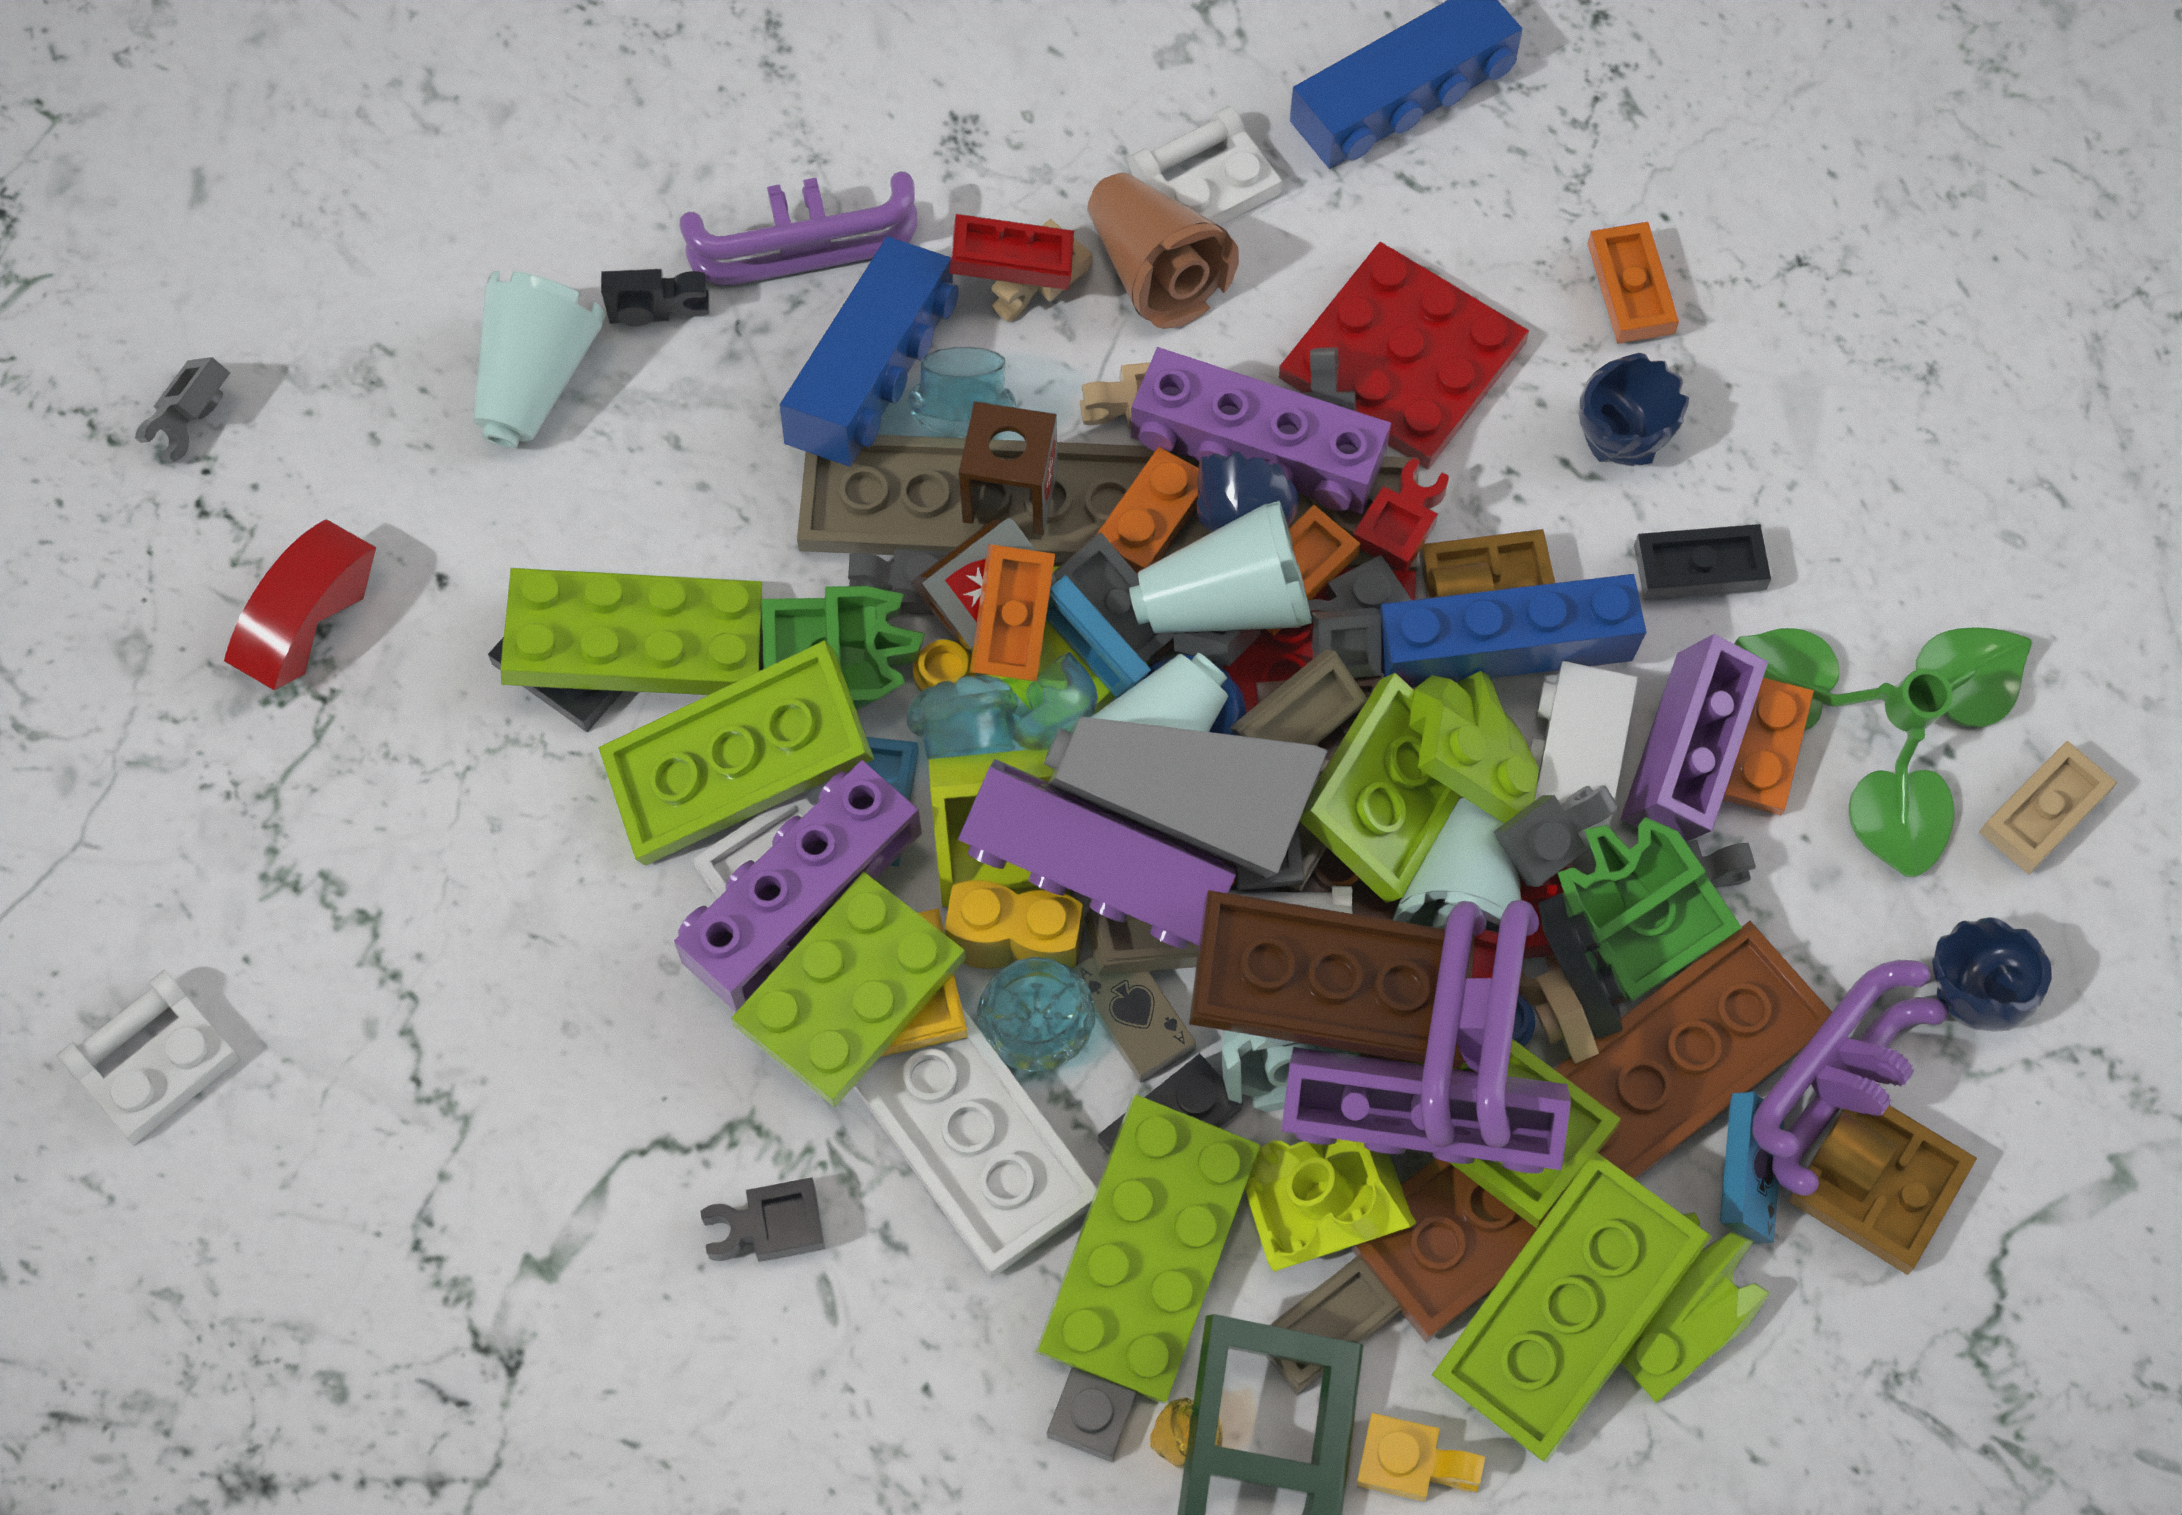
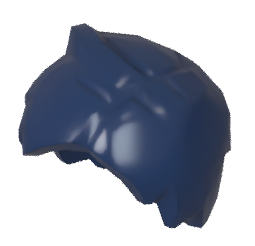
(1631, 409)
(1238, 486)
(1991, 974)

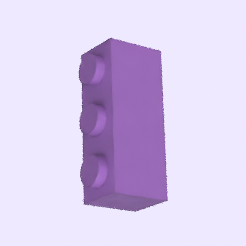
(1695, 737)

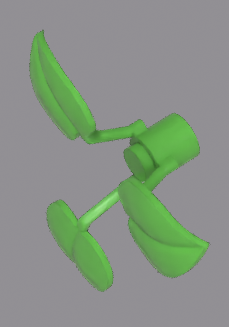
(1958, 673)

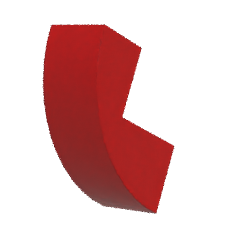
(305, 585)

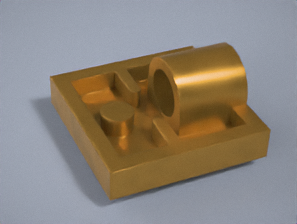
(1486, 563)
(1885, 1183)

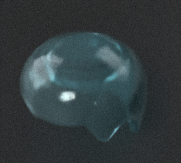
(1056, 701)

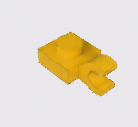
(1403, 1459)

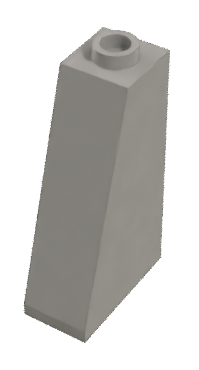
(1198, 787)

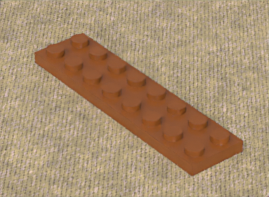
(1665, 1075)

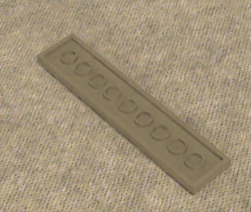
(909, 497)

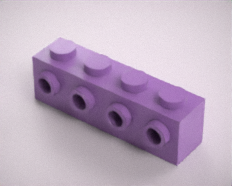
(1213, 410)
(1093, 853)
(782, 895)
(1381, 1106)

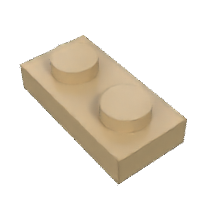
(2047, 807)

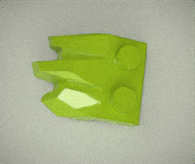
(1473, 744)
(1696, 1318)

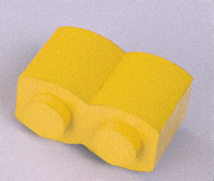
(1006, 927)

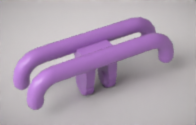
(803, 243)
(1477, 1017)
(1843, 1069)

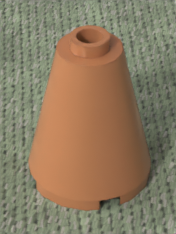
(1161, 250)

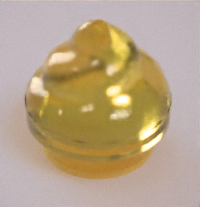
(1171, 1431)

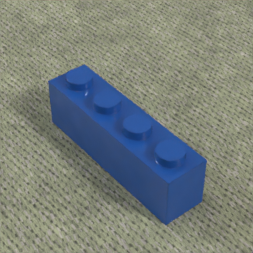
(1404, 77)
(868, 352)
(1513, 630)

